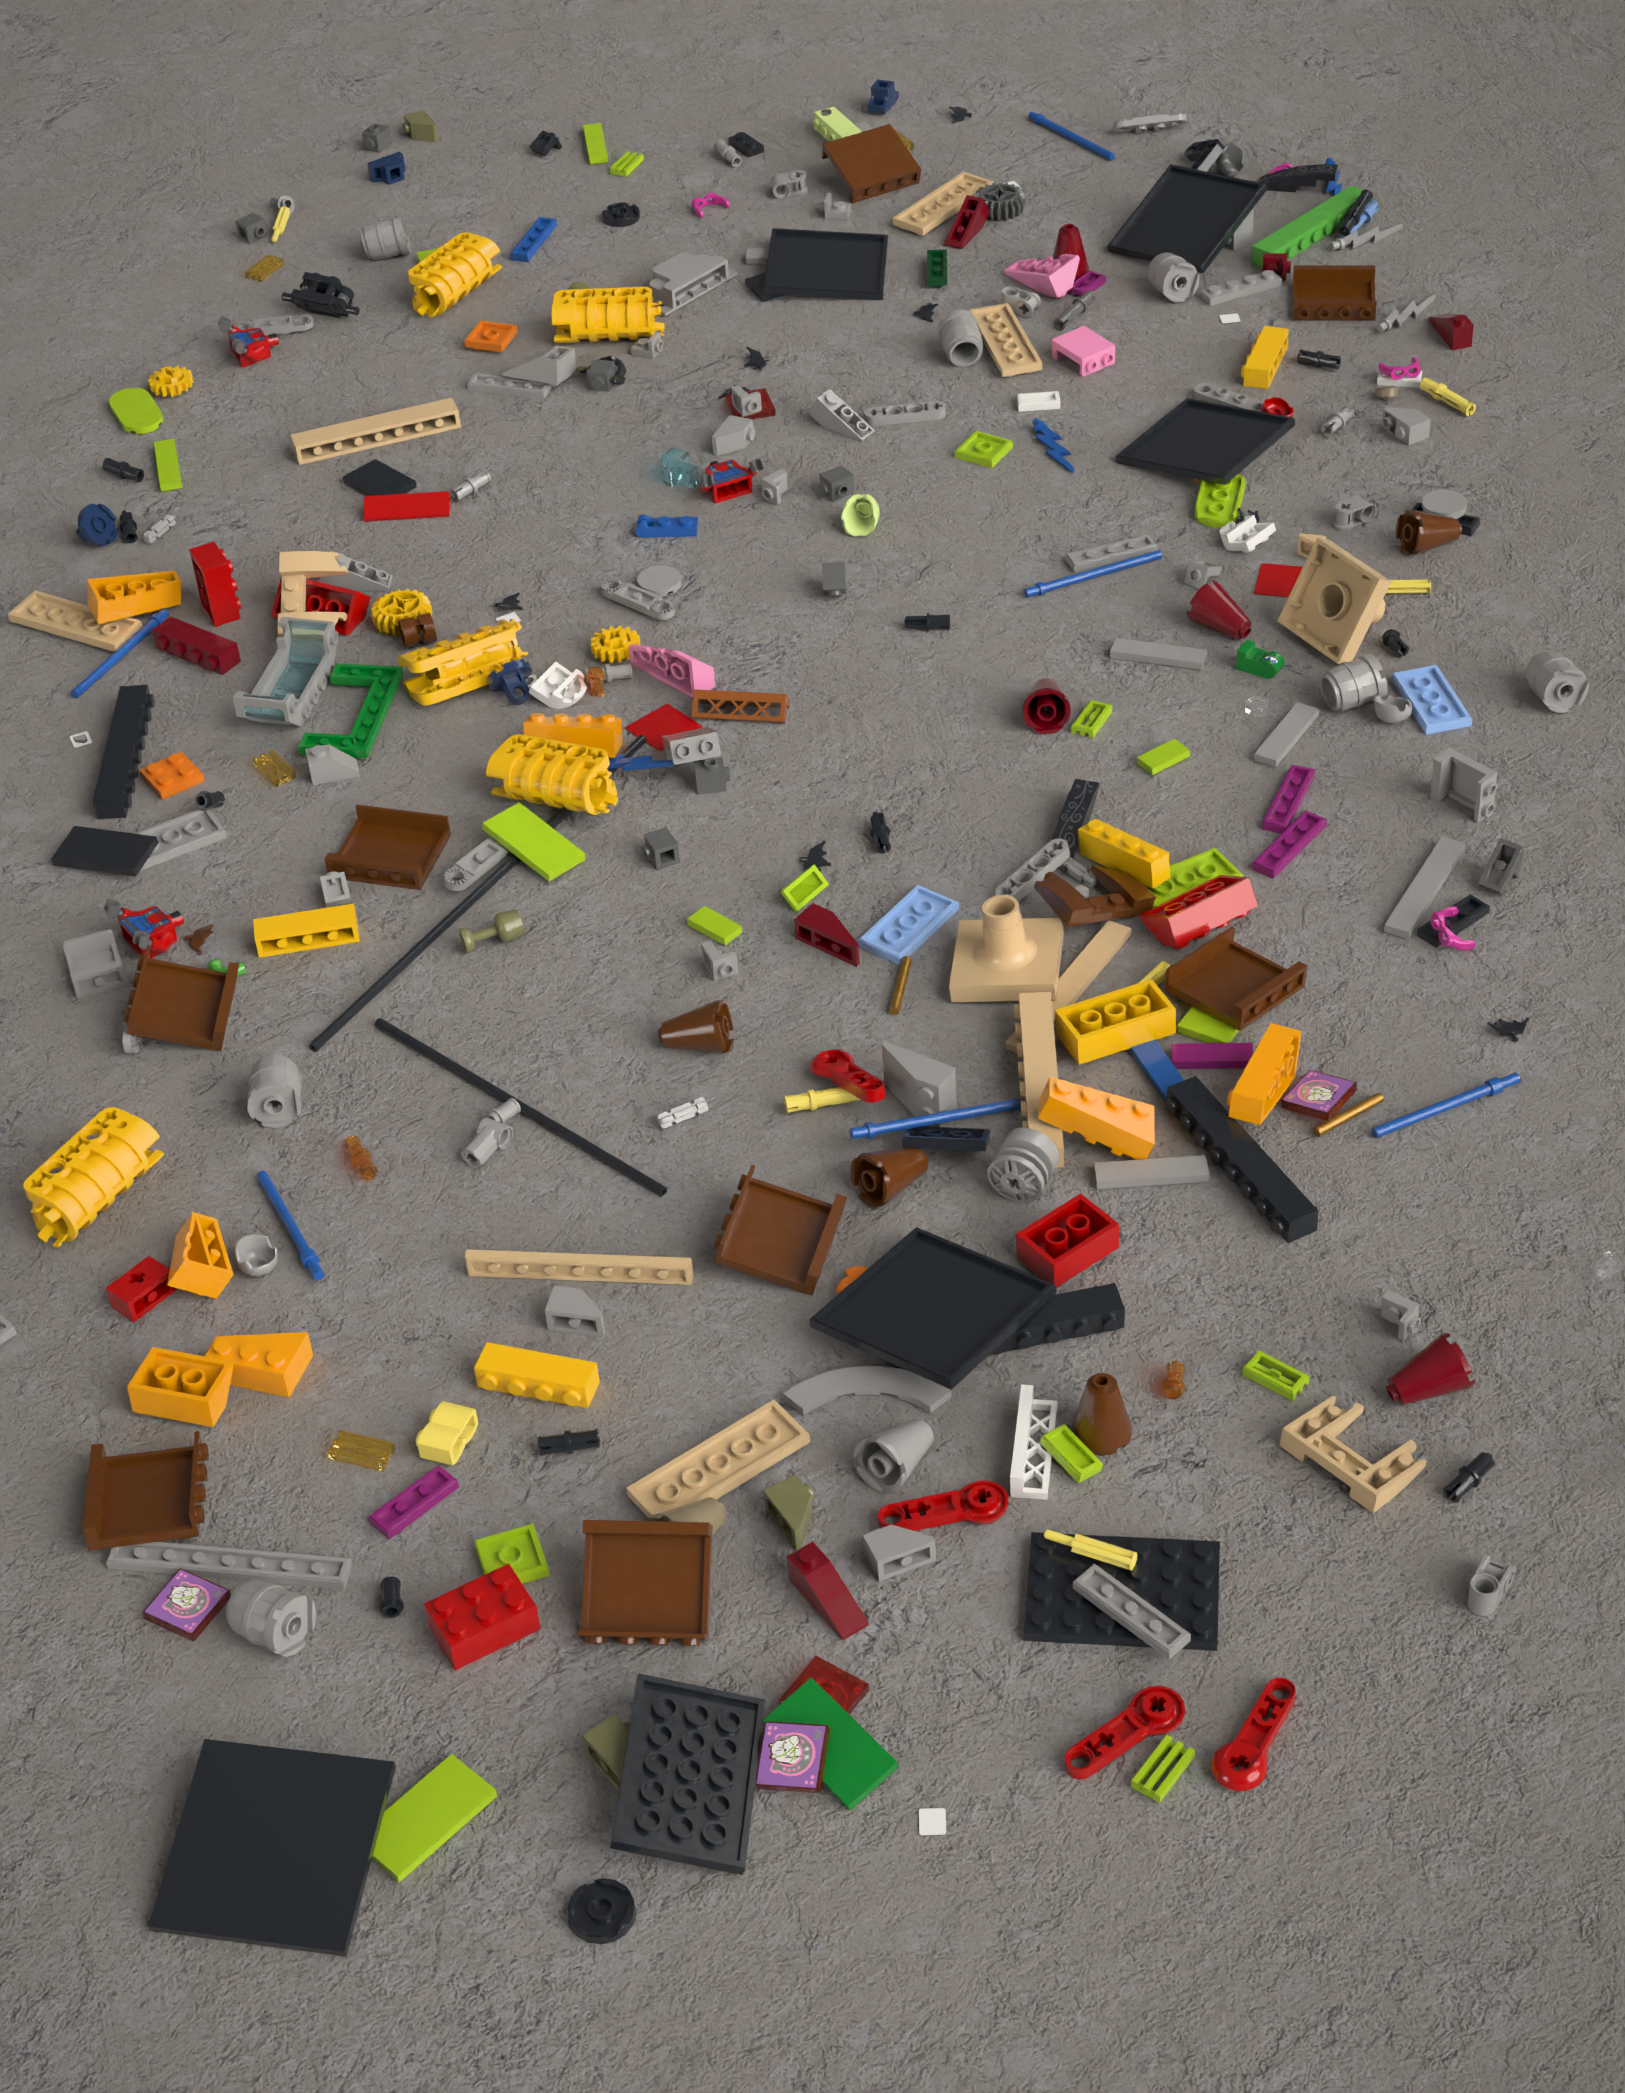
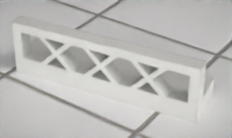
(1022, 1441)

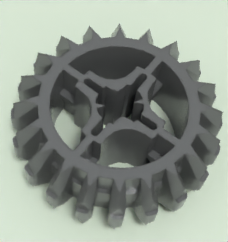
(1002, 200)

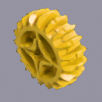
(396, 606)

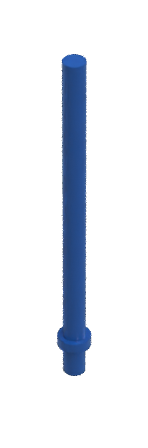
(1040, 119)
(1040, 588)
(154, 621)
(869, 1129)

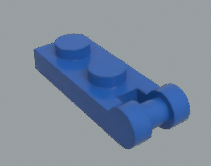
(667, 527)

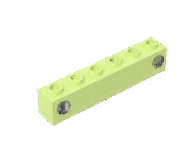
(833, 124)

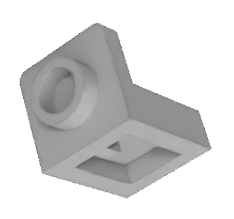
(835, 210)
(648, 347)
(744, 402)
(774, 486)
(1199, 571)
(335, 889)
(719, 964)
(1402, 1312)

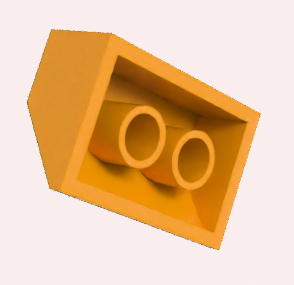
(181, 1387)

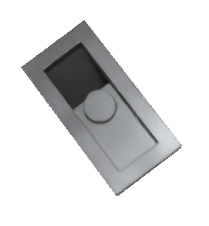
(1501, 866)

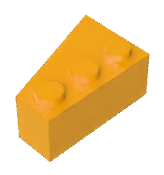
(200, 1258)
(265, 1360)

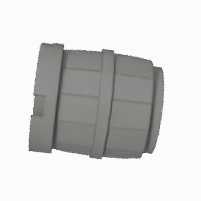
(386, 238)
(1173, 276)
(961, 338)
(1556, 681)
(1353, 683)
(274, 1091)
(271, 1616)

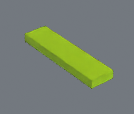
(595, 143)
(167, 465)

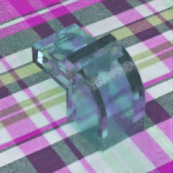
(677, 469)

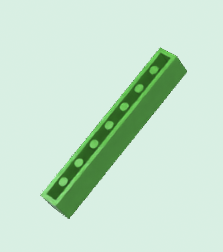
(1307, 228)

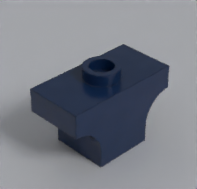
(882, 96)
(387, 169)

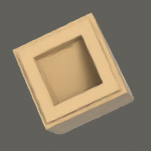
(1306, 542)

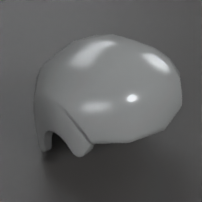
(1392, 709)
(255, 1255)

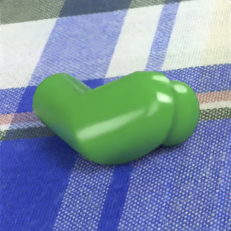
(215, 965)

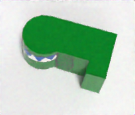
(1258, 661)

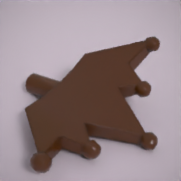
(198, 937)

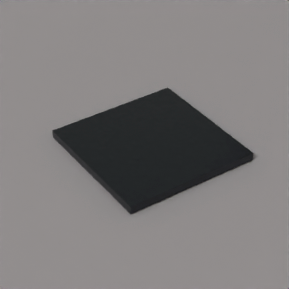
(1187, 216)
(826, 264)
(1205, 441)
(933, 1307)
(273, 1847)

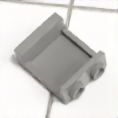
(691, 745)
(1465, 782)
(94, 963)

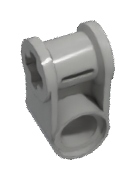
(790, 184)
(1019, 300)
(1353, 513)
(1489, 1585)

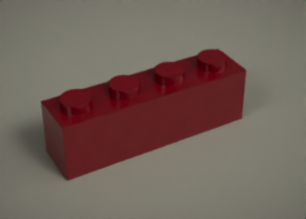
(196, 645)

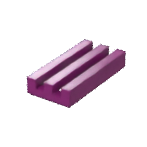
(1086, 283)

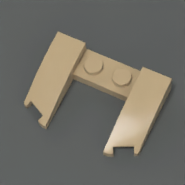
(294, 569)
(1370, 1484)

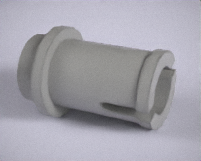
(505, 1111)

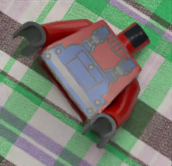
(248, 345)
(729, 479)
(146, 927)

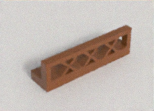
(740, 700)

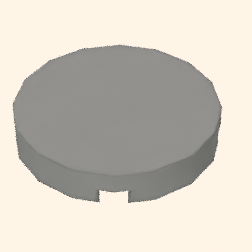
(1445, 503)
(660, 580)

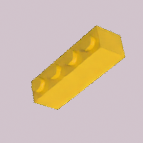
(1265, 357)
(1124, 852)
(306, 930)
(537, 1375)

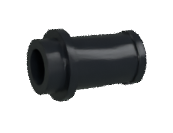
(1392, 639)
(206, 800)
(391, 1602)

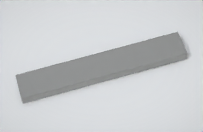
(1424, 887)

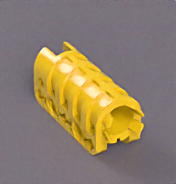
(452, 273)
(605, 314)
(461, 663)
(553, 774)
(90, 1173)

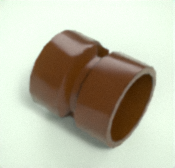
(410, 633)

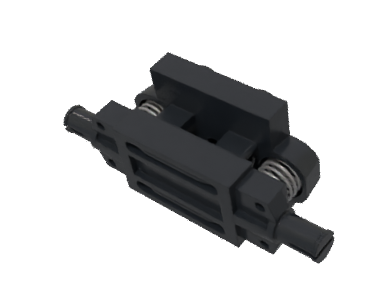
(323, 296)

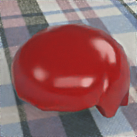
(1277, 406)

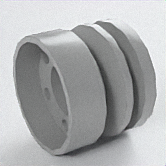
(1023, 1165)

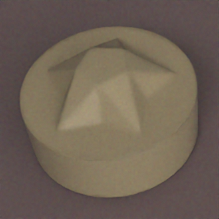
(1387, 392)

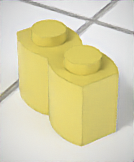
(447, 1433)

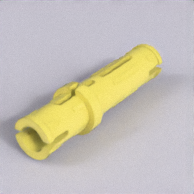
(1442, 393)
(816, 1099)

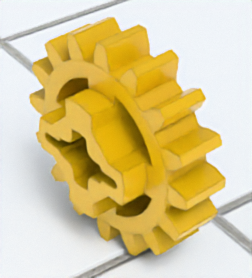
(170, 381)
(614, 643)

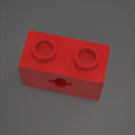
(140, 1289)

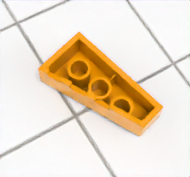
(132, 594)
(584, 730)
(1266, 1075)
(1099, 1117)

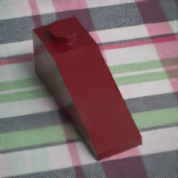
(968, 222)
(1454, 329)
(826, 932)
(825, 1590)

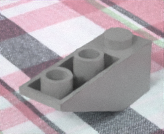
(838, 417)
(359, 576)

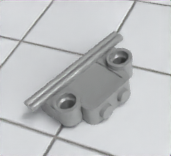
(687, 278)

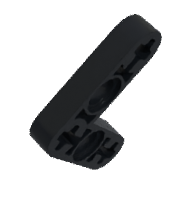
(1204, 153)

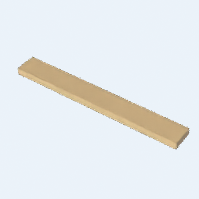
(1085, 969)
(579, 1267)

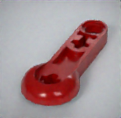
(844, 1073)
(950, 1507)
(1128, 1729)
(1253, 1740)

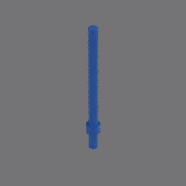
(1491, 1087)
(307, 1256)

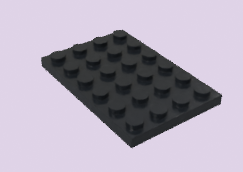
(1169, 1574)
(688, 1774)

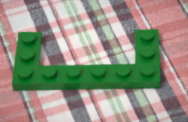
(384, 684)

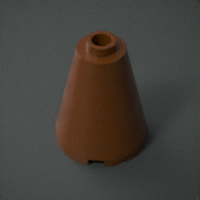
(1425, 531)
(699, 1029)
(887, 1173)
(1102, 1416)

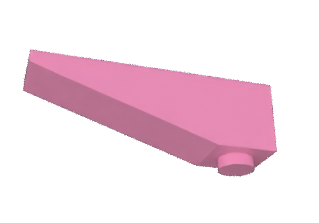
(1046, 276)
(673, 668)

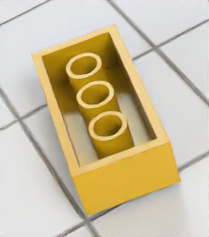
(1115, 1021)

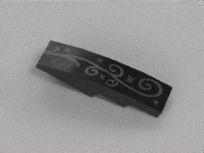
(1288, 179)
(1076, 812)

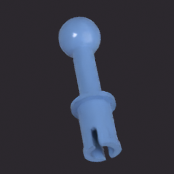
(1366, 216)

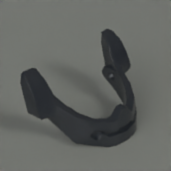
(619, 378)

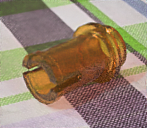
(595, 676)
(1173, 1384)

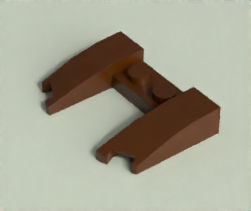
(1126, 897)

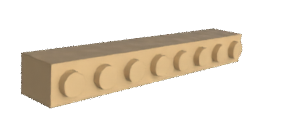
(375, 431)
(1038, 1062)

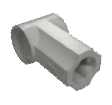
(488, 1138)

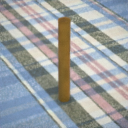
(900, 985)
(1348, 1114)

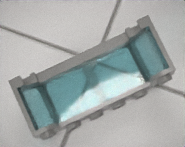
(293, 676)

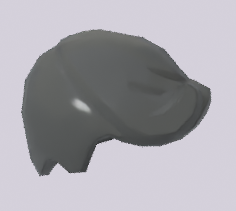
(1230, 160)

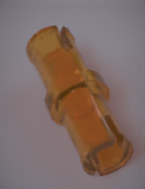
(360, 1158)

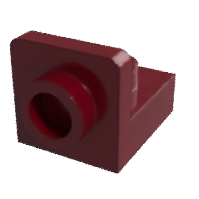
(1278, 263)

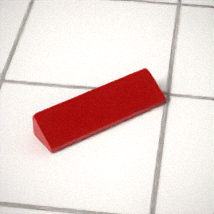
(407, 506)

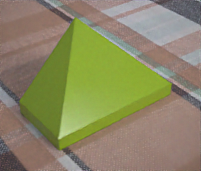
(804, 888)

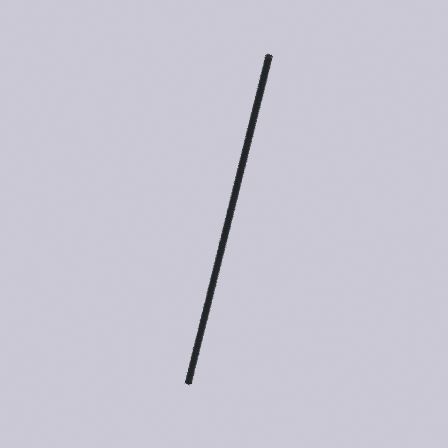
(442, 926)

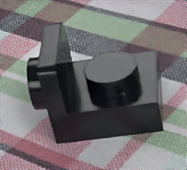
(545, 142)

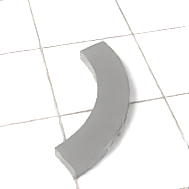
(866, 1381)

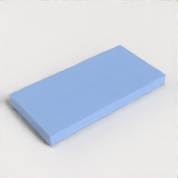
(1432, 699)
(908, 924)

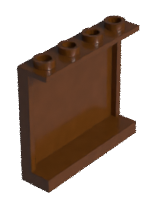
(872, 162)
(1334, 293)
(391, 847)
(1232, 981)
(180, 1003)
(778, 1234)
(145, 1496)
(646, 1581)

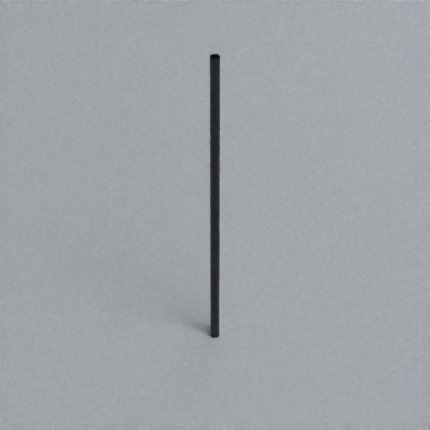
(526, 1110)

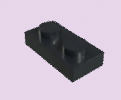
(746, 144)

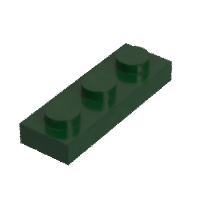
(937, 268)

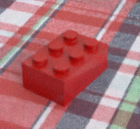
(215, 583)
(1067, 1240)
(482, 1616)

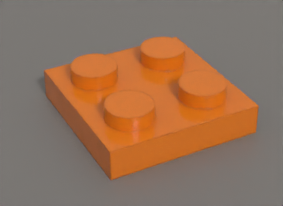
(491, 336)
(171, 775)

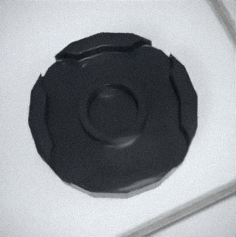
(621, 214)
(601, 1911)

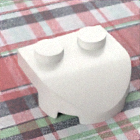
(1245, 534)
(559, 687)

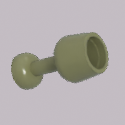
(506, 925)

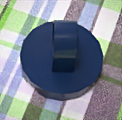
(97, 525)
(510, 678)

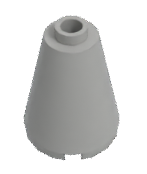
(892, 1454)

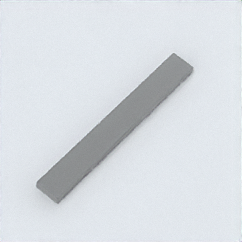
(233, 1564)

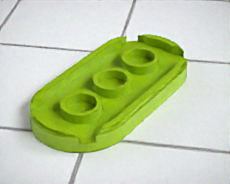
(136, 410)
(1219, 503)

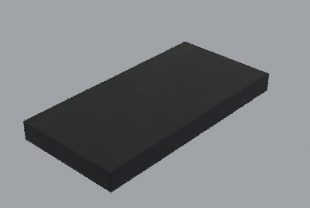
(105, 851)

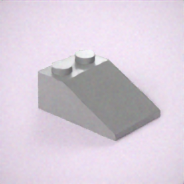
(919, 1081)

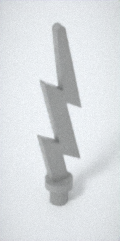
(1340, 243)
(1386, 323)

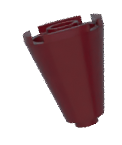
(1070, 242)
(1219, 612)
(1046, 707)
(1431, 1373)

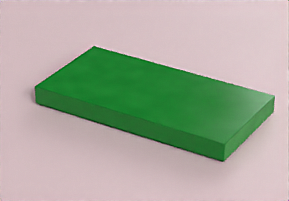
(853, 1758)

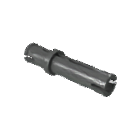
(1078, 306)

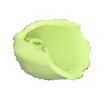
(860, 515)

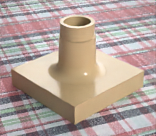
(1334, 601)
(1005, 954)

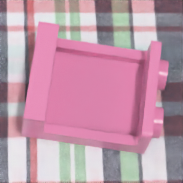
(1085, 348)

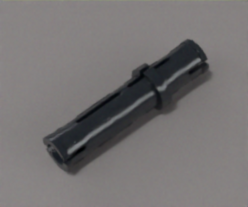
(1353, 216)

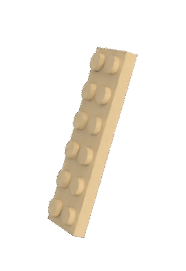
(939, 204)
(1006, 340)
(72, 621)
(721, 1461)

